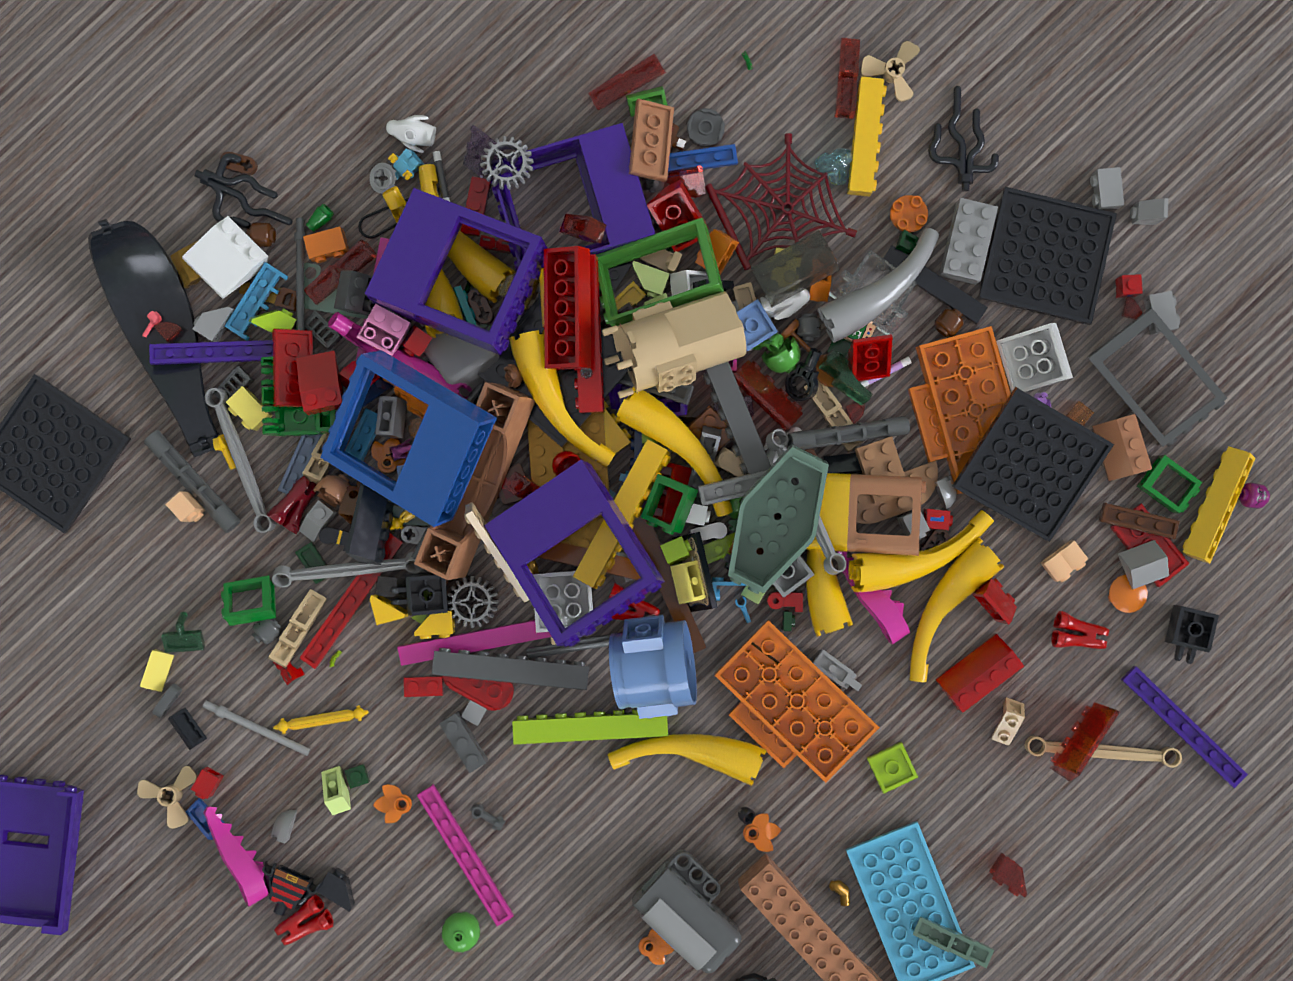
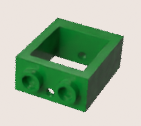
(1152, 475)
(682, 511)
(268, 608)

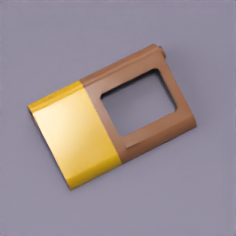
(840, 513)

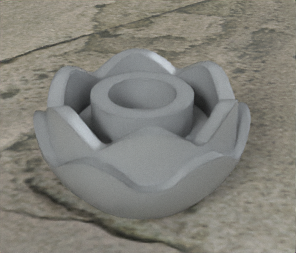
(653, 185)

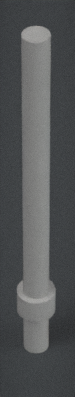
(222, 712)

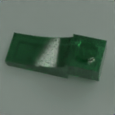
(844, 380)

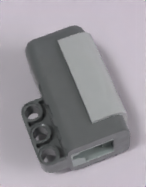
(685, 913)

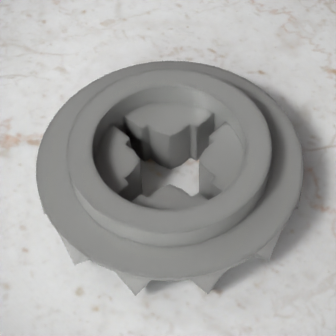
(379, 171)

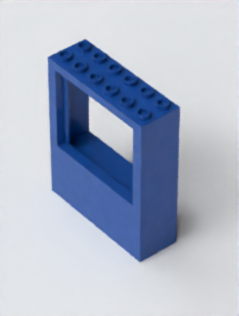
(441, 453)

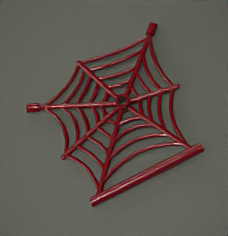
(753, 252)

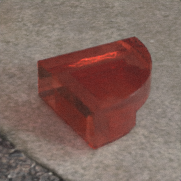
(1131, 309)
(167, 330)
(855, 412)

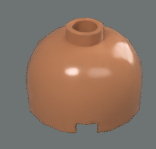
(332, 489)

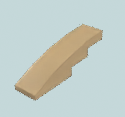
(832, 411)
(297, 628)

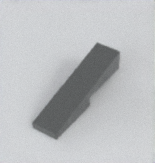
(710, 440)

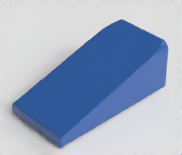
(196, 813)

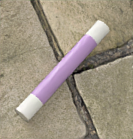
(894, 367)

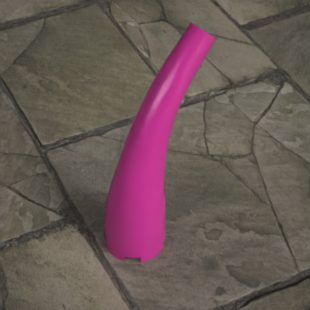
(351, 330)

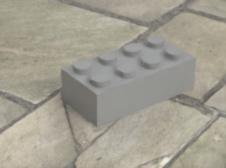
(968, 241)

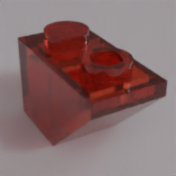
(1010, 873)

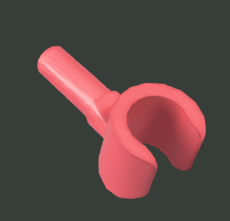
(154, 318)

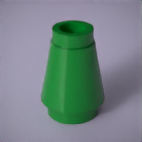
(320, 217)

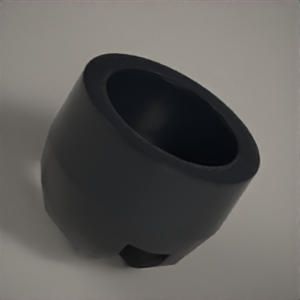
(746, 815)

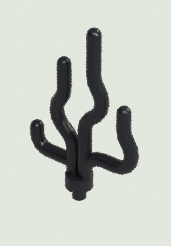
(964, 166)
(219, 182)

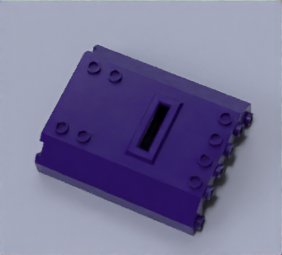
(37, 876)

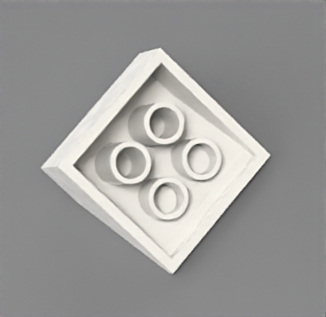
(225, 257)
(1034, 358)
(567, 596)

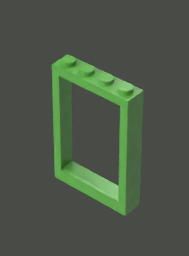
(648, 246)

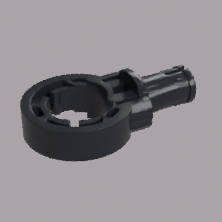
(808, 372)

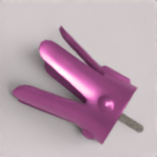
(398, 452)

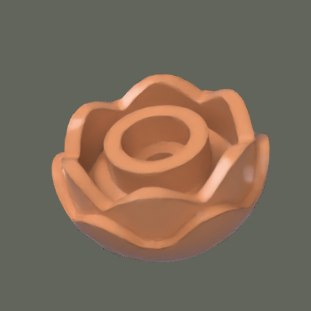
(513, 375)

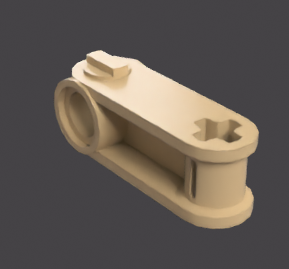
(728, 461)

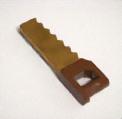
(275, 299)

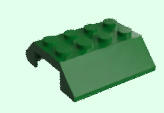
(290, 420)

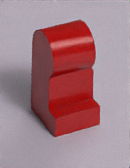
(793, 599)

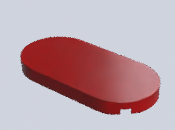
(488, 694)

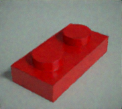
(423, 686)

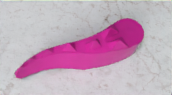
(885, 611)
(238, 860)

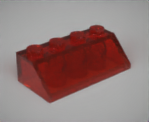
(767, 395)
(1083, 741)

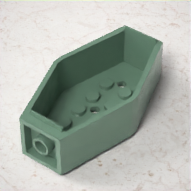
(782, 538)

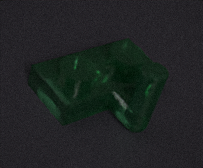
(182, 640)

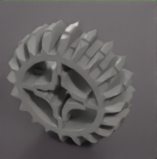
(512, 158)
(472, 610)

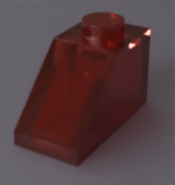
(691, 178)
(583, 228)

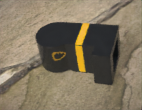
(332, 535)

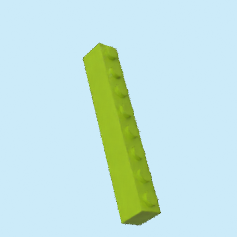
(586, 727)

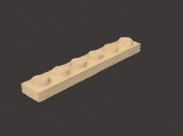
(473, 517)

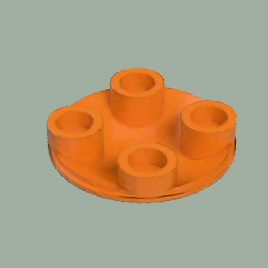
(909, 213)
(1124, 597)

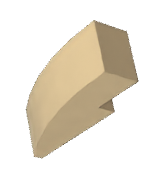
(317, 467)

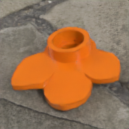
(379, 454)
(390, 803)
(764, 832)
(658, 948)

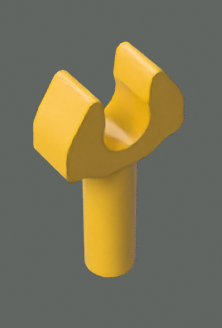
(220, 444)

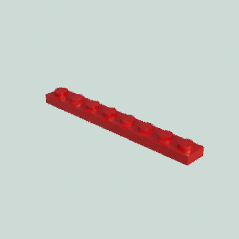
(345, 609)

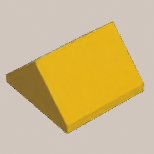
(385, 611)

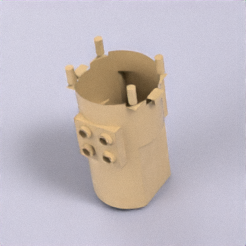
(674, 343)

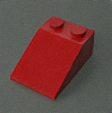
(870, 357)
(319, 382)
(995, 601)

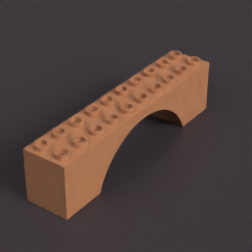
(452, 545)
(800, 924)

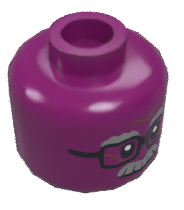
(1254, 495)

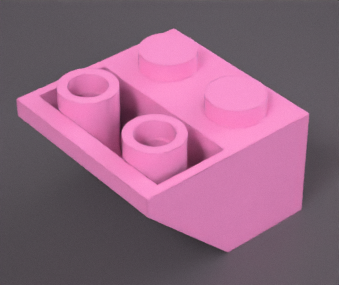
(384, 330)

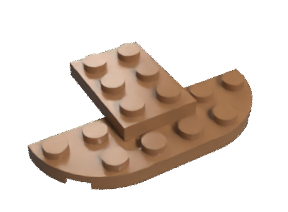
(883, 459)

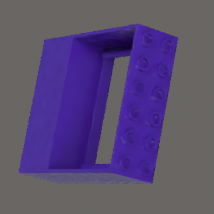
(611, 191)
(418, 254)
(552, 516)

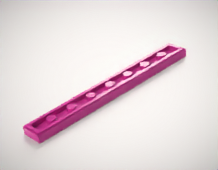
(471, 641)
(465, 855)

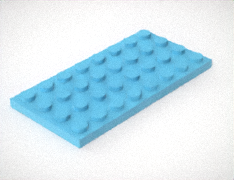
(899, 888)

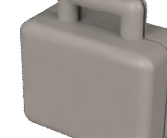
(458, 360)

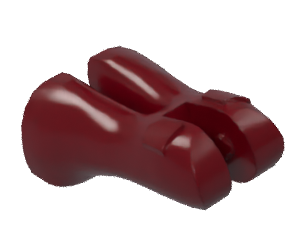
(292, 506)

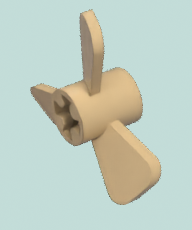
(876, 67)
(175, 813)

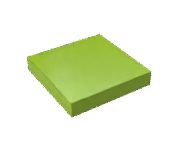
(892, 767)

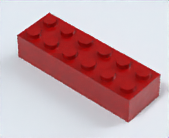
(567, 308)

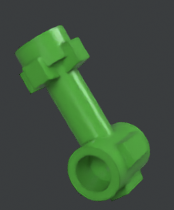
(773, 344)

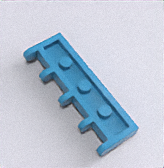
(254, 299)

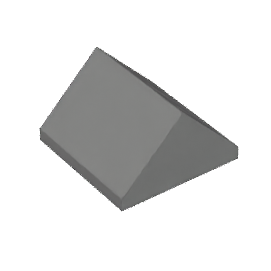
(1144, 564)
(793, 577)

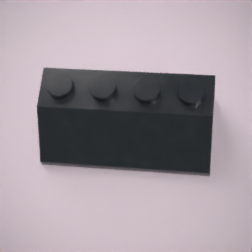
(370, 527)

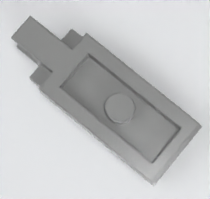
(836, 670)

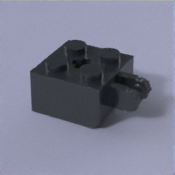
(416, 602)
(1179, 631)

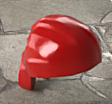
(563, 461)

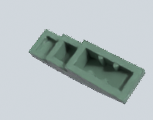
(953, 942)

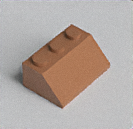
(1129, 451)

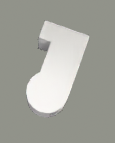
(714, 530)

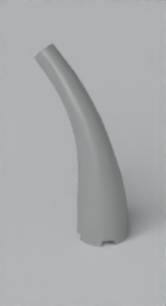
(863, 305)

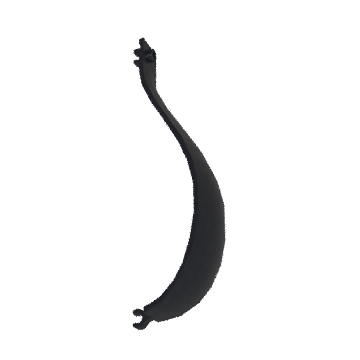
(141, 280)

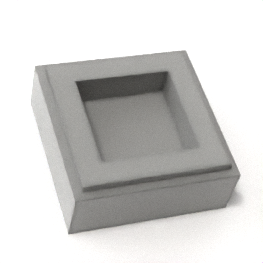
(474, 713)

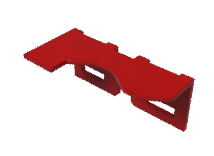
(491, 244)
(293, 672)

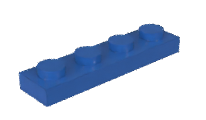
(706, 158)

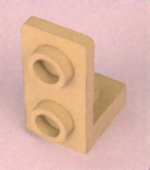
(664, 260)
(1010, 722)

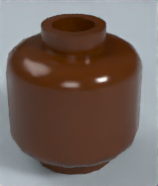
(262, 234)
(949, 322)

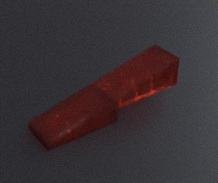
(847, 78)
(627, 82)
(328, 280)

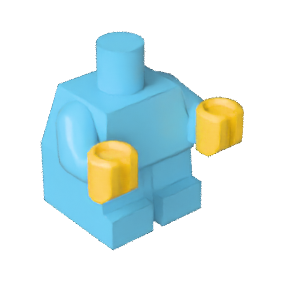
(406, 163)

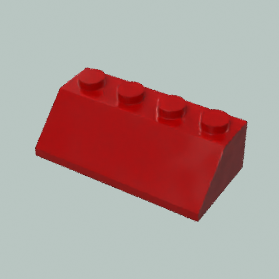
(979, 673)

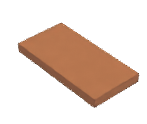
(651, 140)

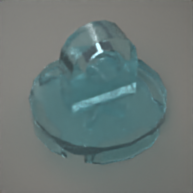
(835, 164)

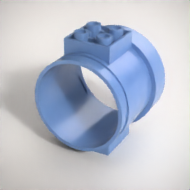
(653, 666)

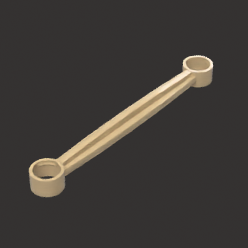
(1112, 752)

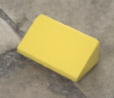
(157, 670)

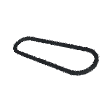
(373, 213)

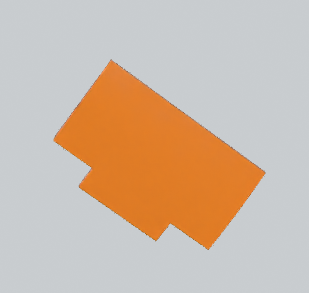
(960, 395)
(793, 705)

